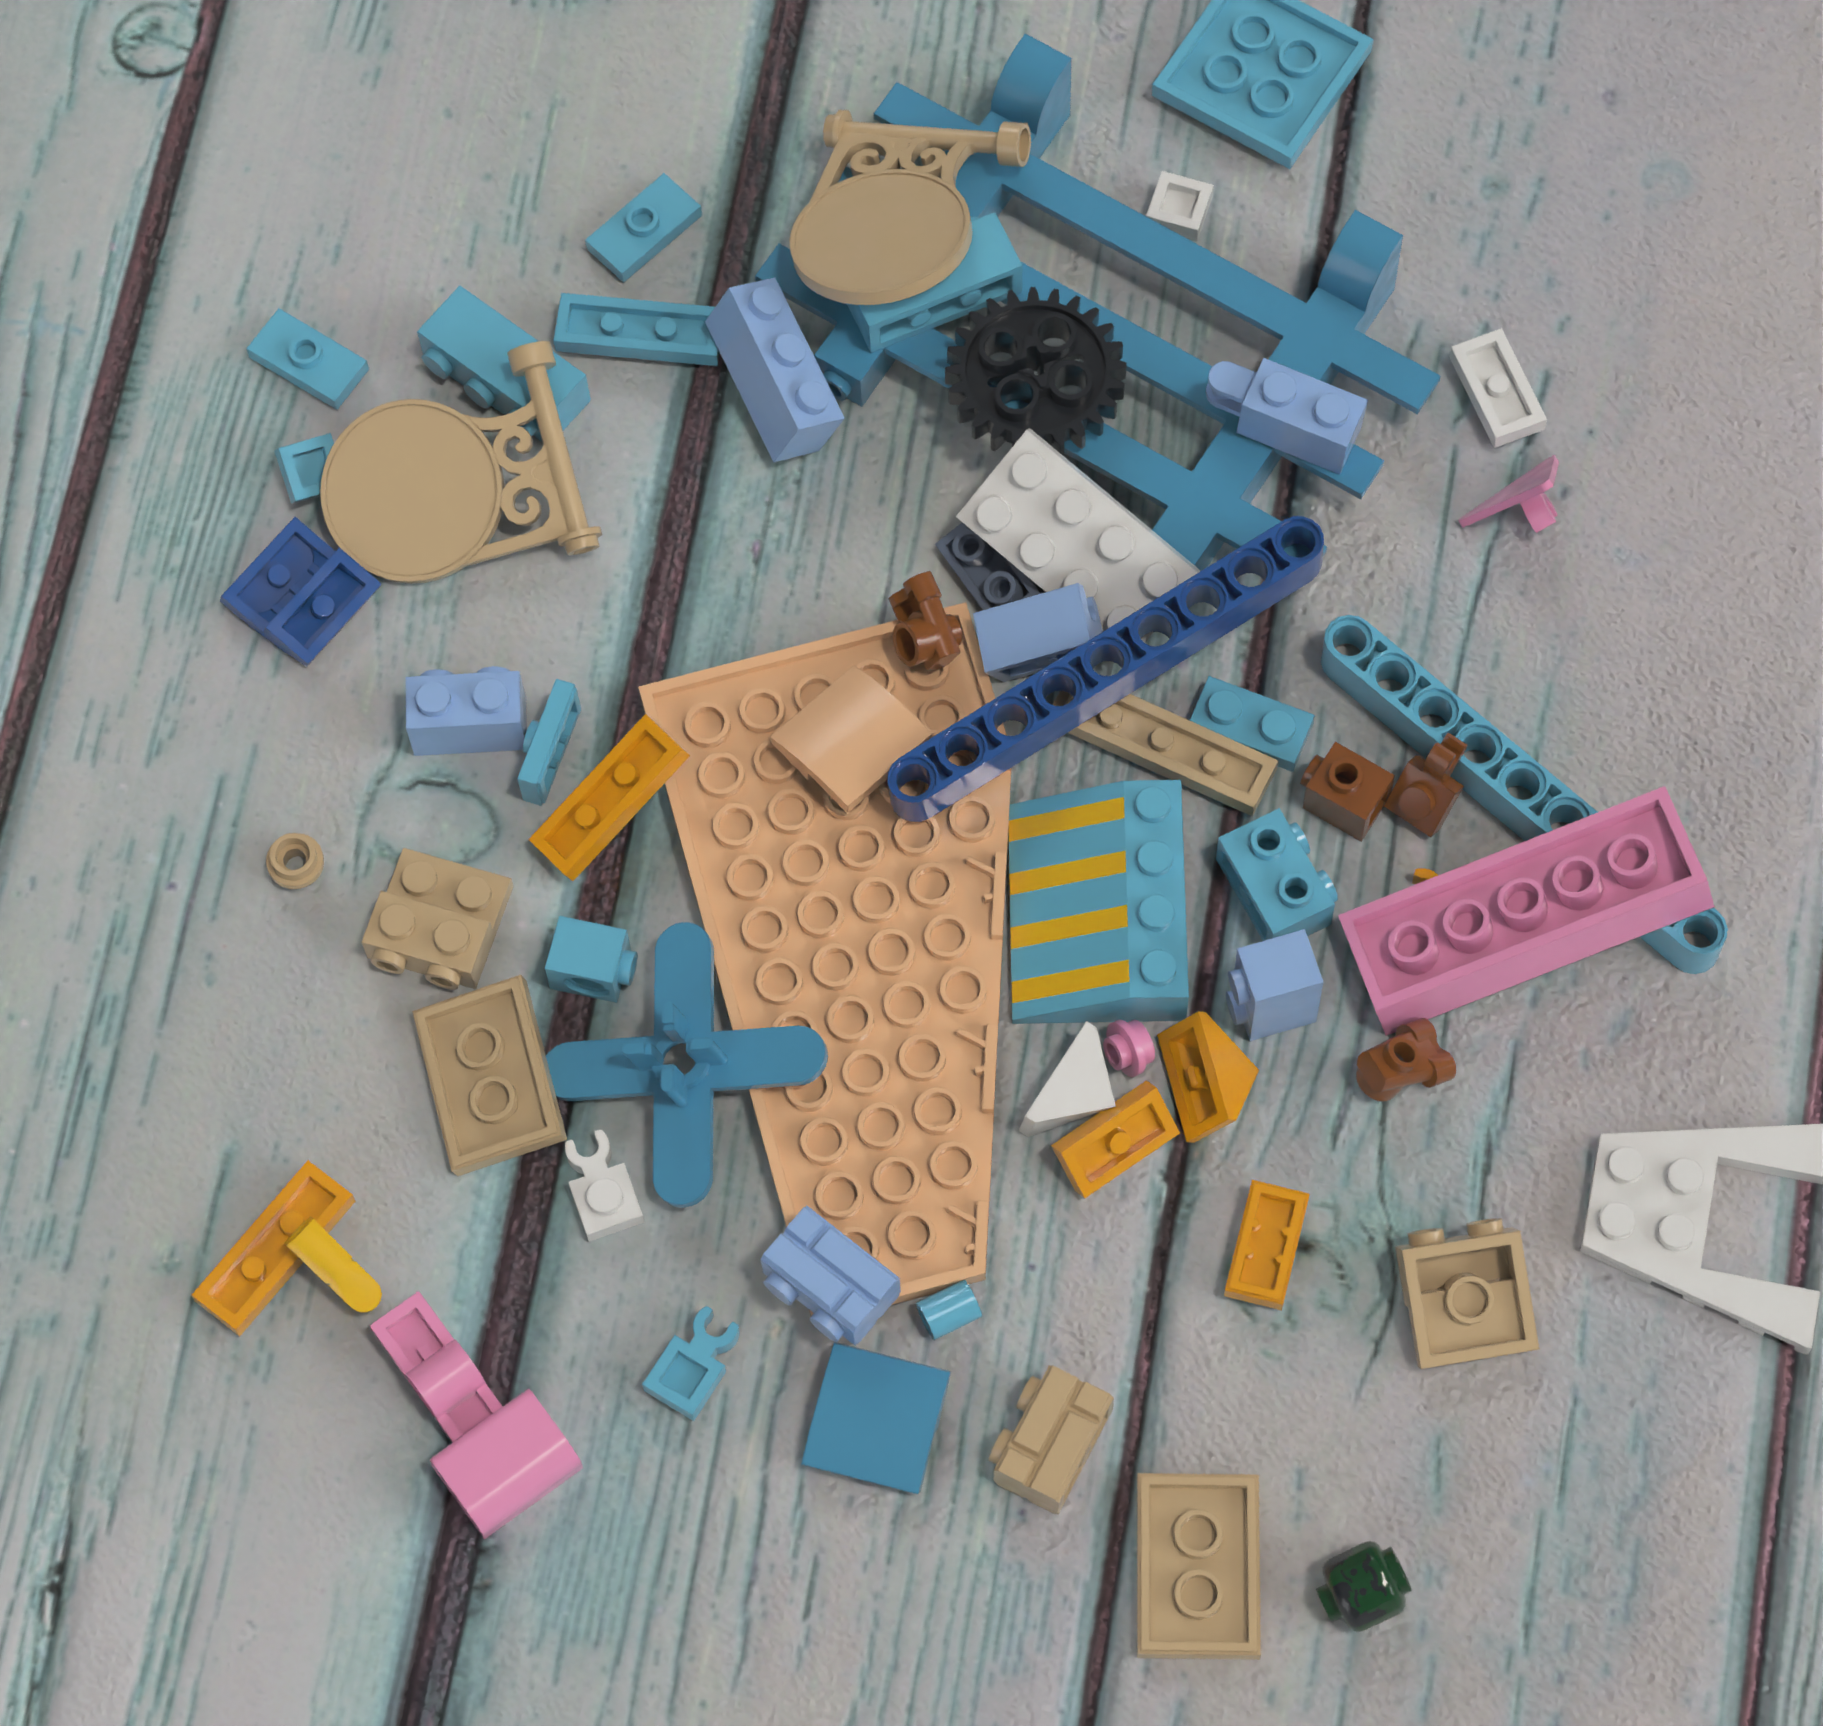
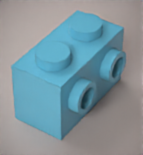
(1275, 878)

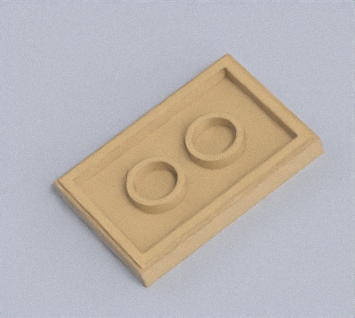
(489, 1075)
(1198, 1566)

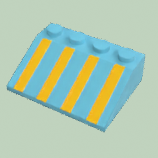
(1099, 905)

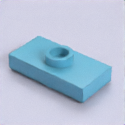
(643, 227)
(307, 358)
(547, 742)

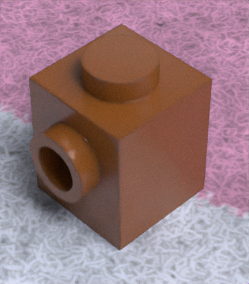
(1346, 790)

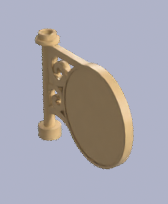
(888, 226)
(423, 488)

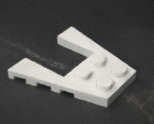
(1654, 1209)

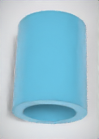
(948, 1309)

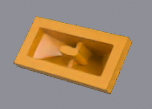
(1205, 1074)

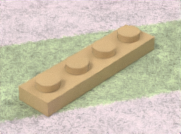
(1179, 750)

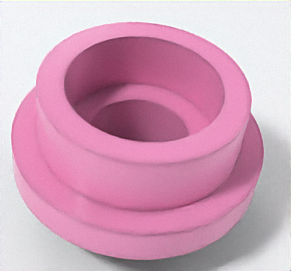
(1128, 1047)

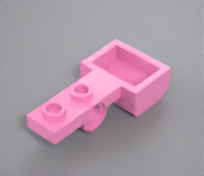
(498, 1453)

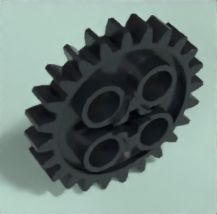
(1020, 332)

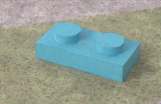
(1254, 721)

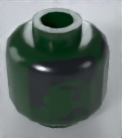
(1364, 1586)

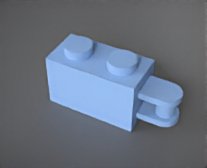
(1289, 411)

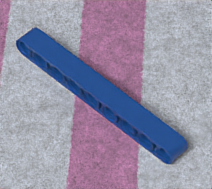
(1096, 692)

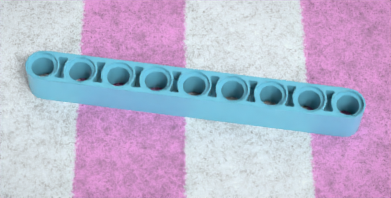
(1489, 780)

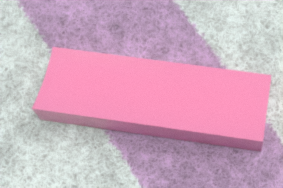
(1527, 910)

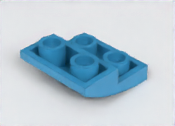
(876, 1418)

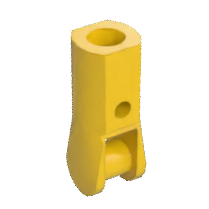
(334, 1266)

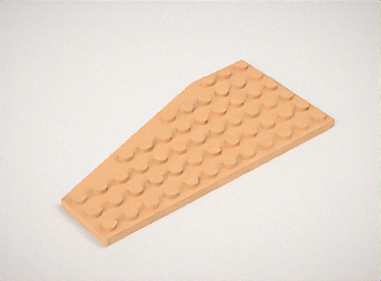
(862, 933)

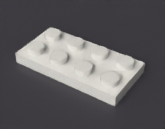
(1071, 532)

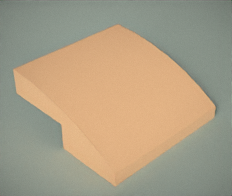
(850, 737)

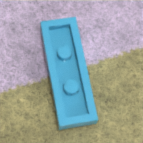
(635, 329)

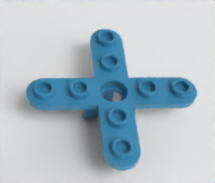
(685, 1100)

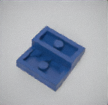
(300, 592)

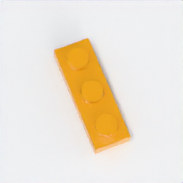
(609, 797)
(260, 1260)

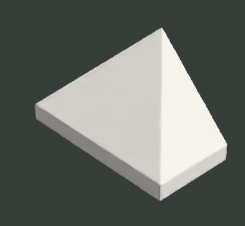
(1075, 1088)

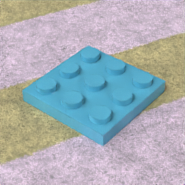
(1263, 72)

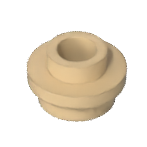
(290, 846)

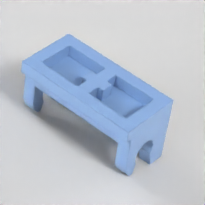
(1035, 631)

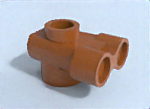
(924, 629)
(1404, 1061)

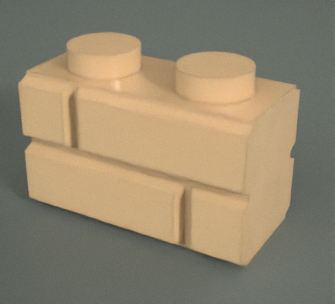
(1051, 1439)

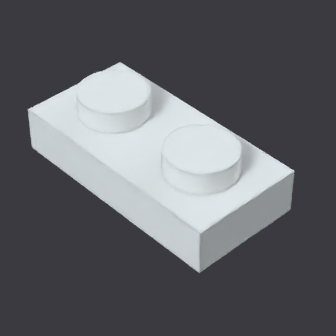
(1498, 388)

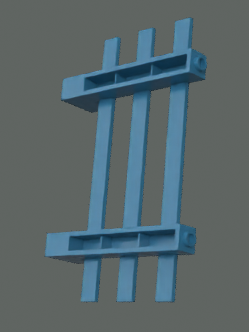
(1315, 336)

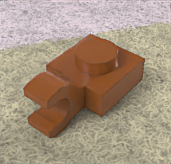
(1425, 787)

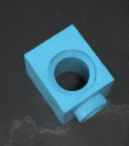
(590, 959)

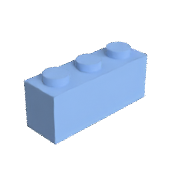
(774, 369)

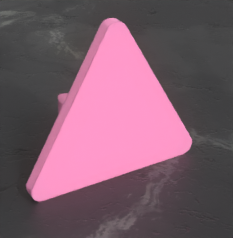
(1527, 491)

